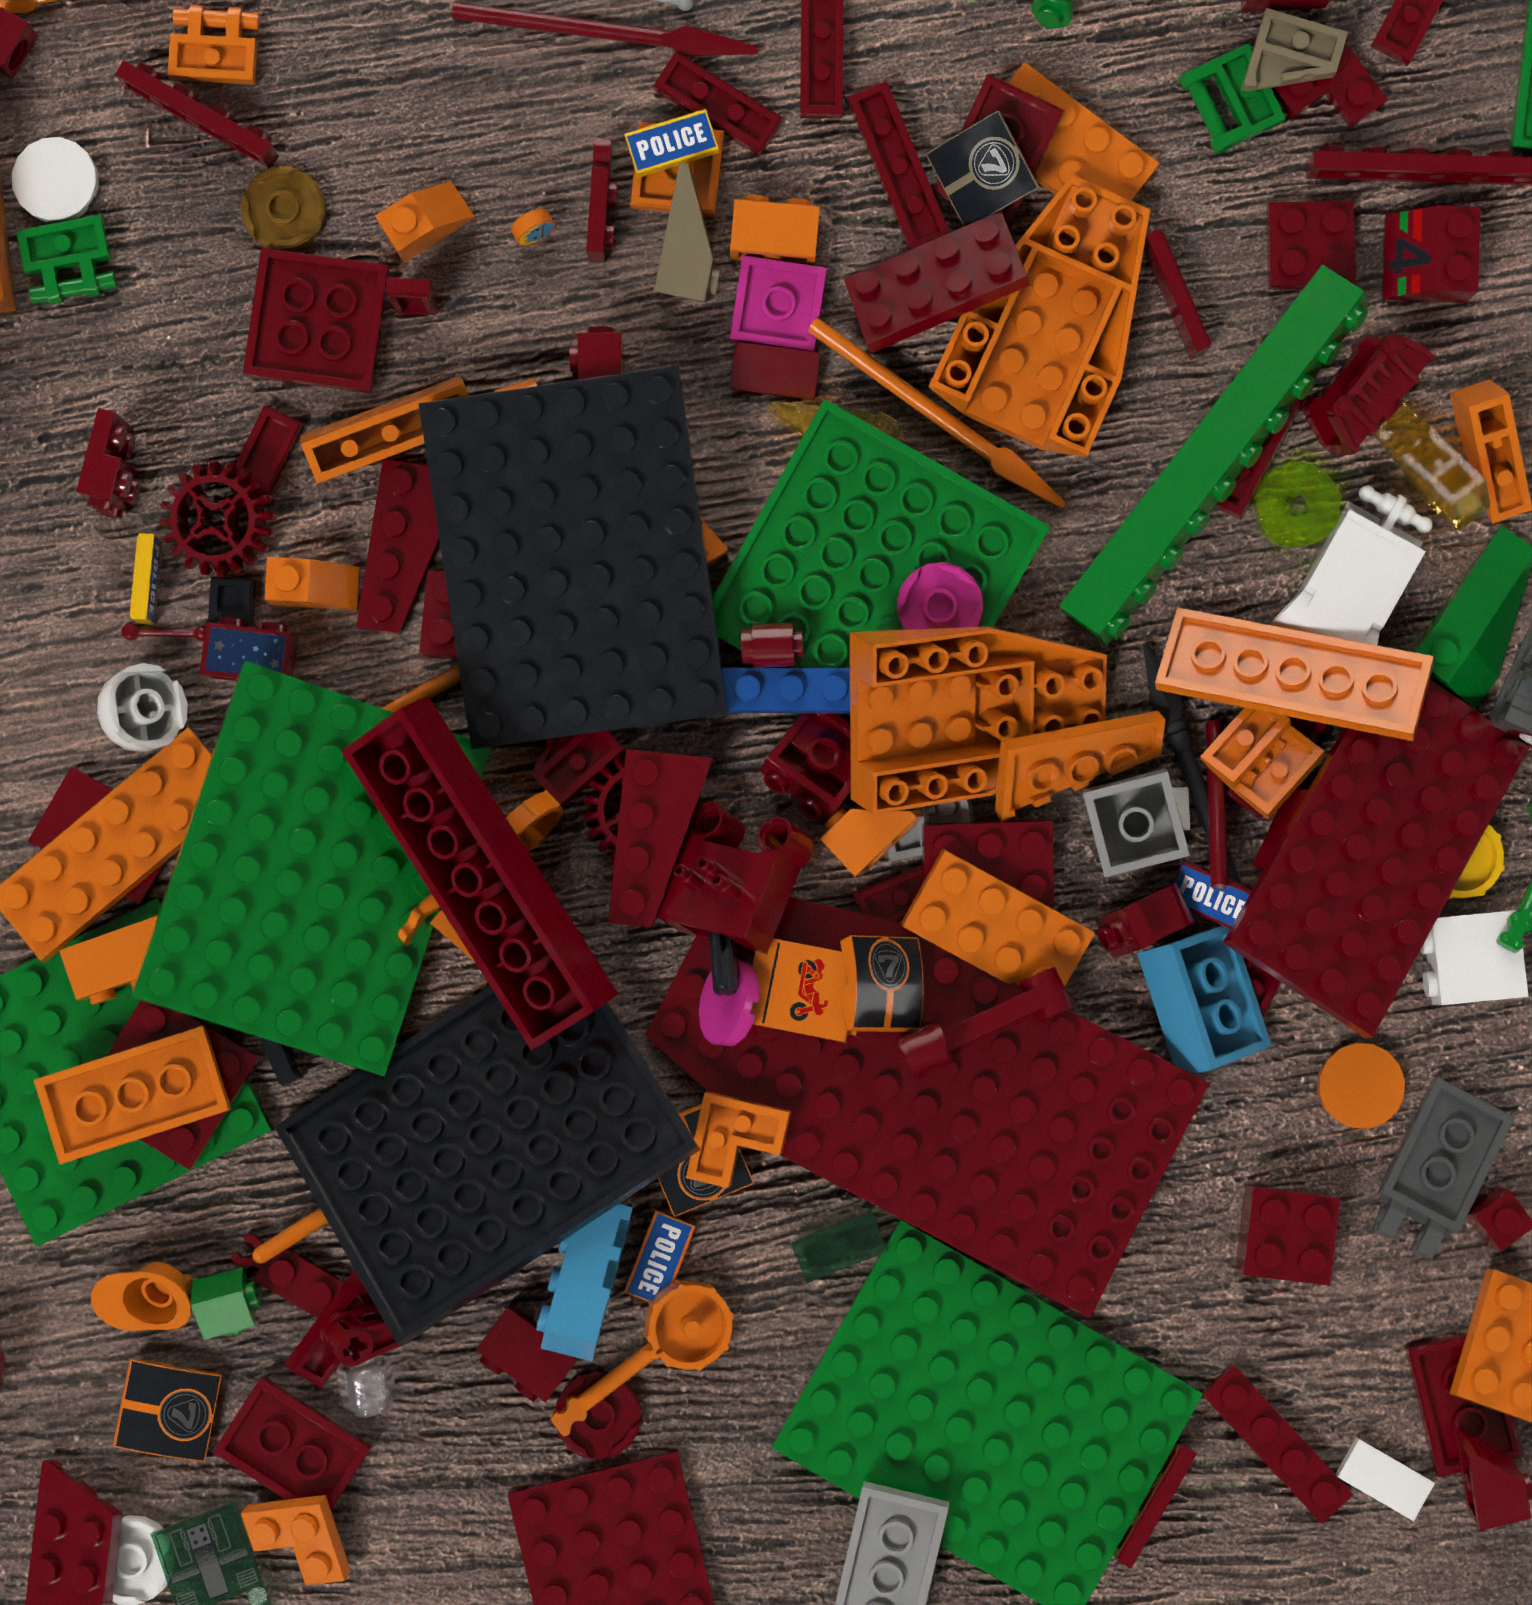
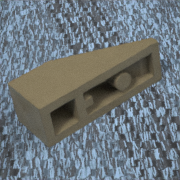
(687, 254)

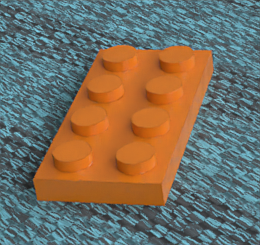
(1085, 145)
(993, 923)
(132, 1094)

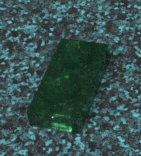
(838, 1246)

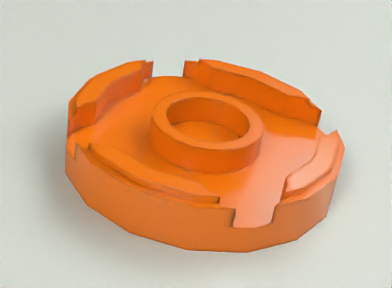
(1360, 1085)

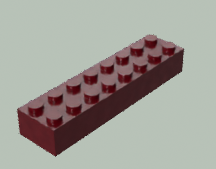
(479, 872)

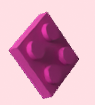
(777, 303)

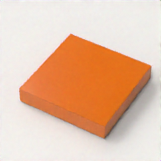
(656, 190)

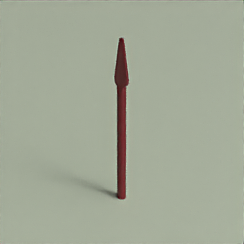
(684, 40)

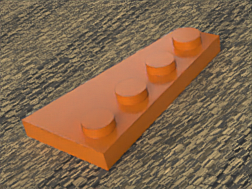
(1072, 757)

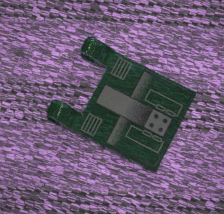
(209, 1559)

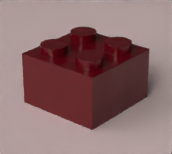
(1287, 1235)

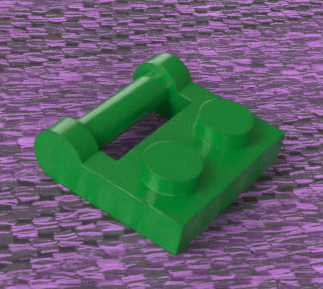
(1251, 110)

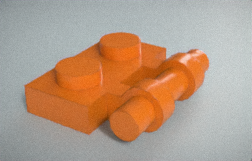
(213, 58)

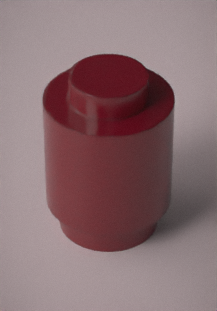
(771, 645)

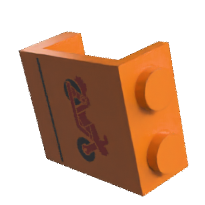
(801, 990)

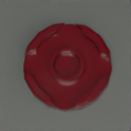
(608, 1424)

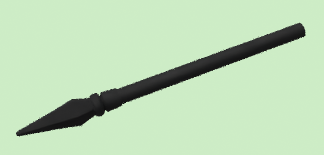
(1171, 708)

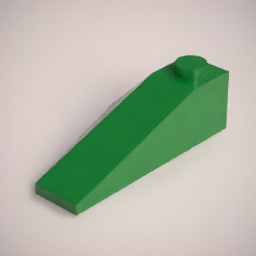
(1478, 619)

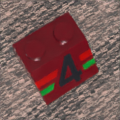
(1431, 254)

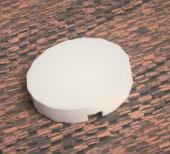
(55, 180)
(138, 1567)

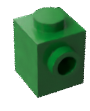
(224, 1303)

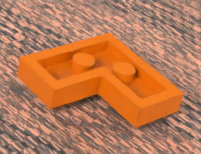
(733, 1123)
(306, 1527)

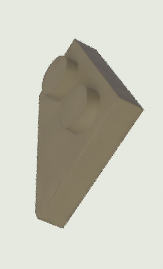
(1292, 52)

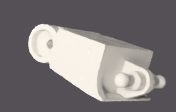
(1358, 571)

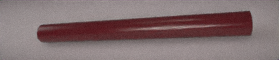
(1216, 817)

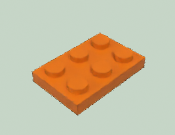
(1498, 1348)

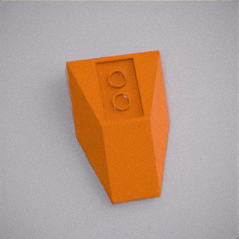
(942, 701)

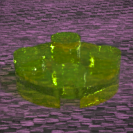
(1320, 498)

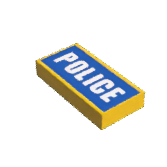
(671, 143)
(145, 578)

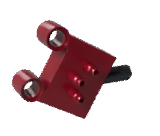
(733, 892)

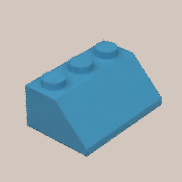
(1190, 995)

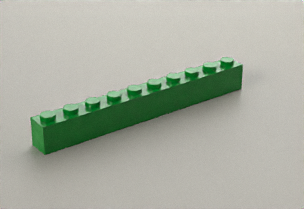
(1215, 455)

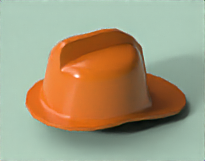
(144, 1299)

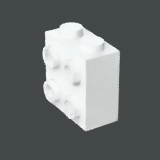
(1469, 963)

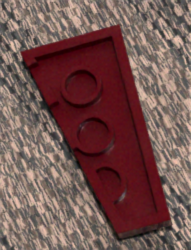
(399, 547)
(652, 824)

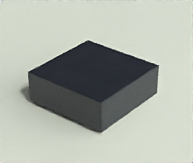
(232, 598)

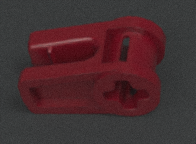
(365, 1335)

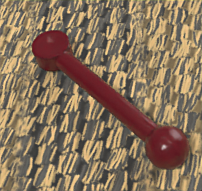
(132, 632)

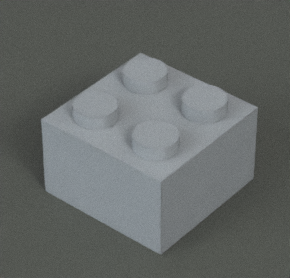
(1135, 822)

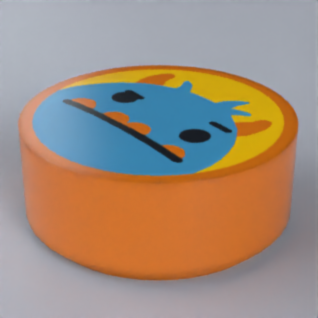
(532, 227)

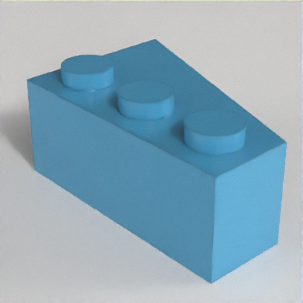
(584, 1285)

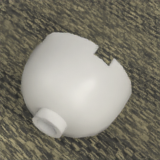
(142, 708)

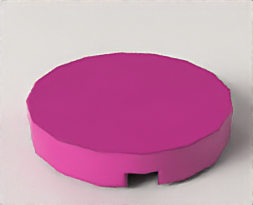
(942, 592)
(728, 1018)

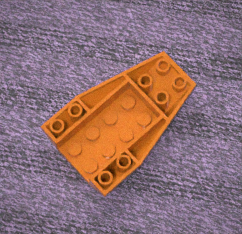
(1056, 350)

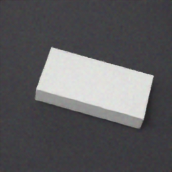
(1384, 1479)

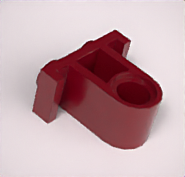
(1144, 921)

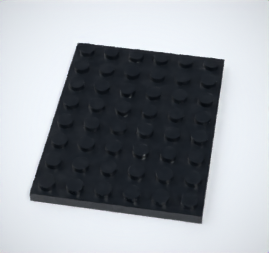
(574, 557)
(480, 1153)

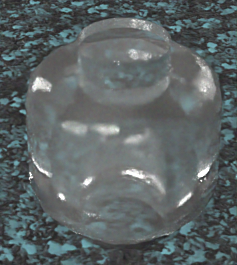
(366, 1387)

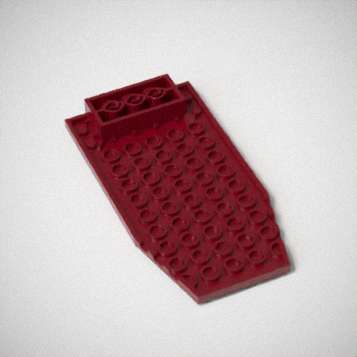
(1014, 1153)

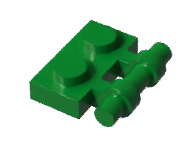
(62, 247)

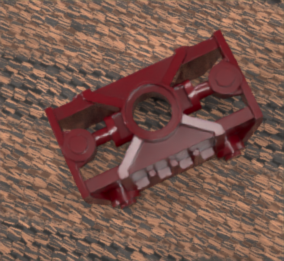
(1365, 391)

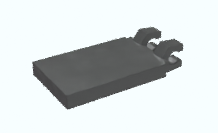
(1440, 1165)

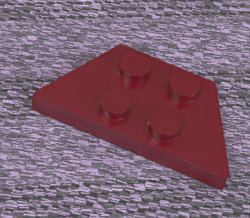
(72, 1542)

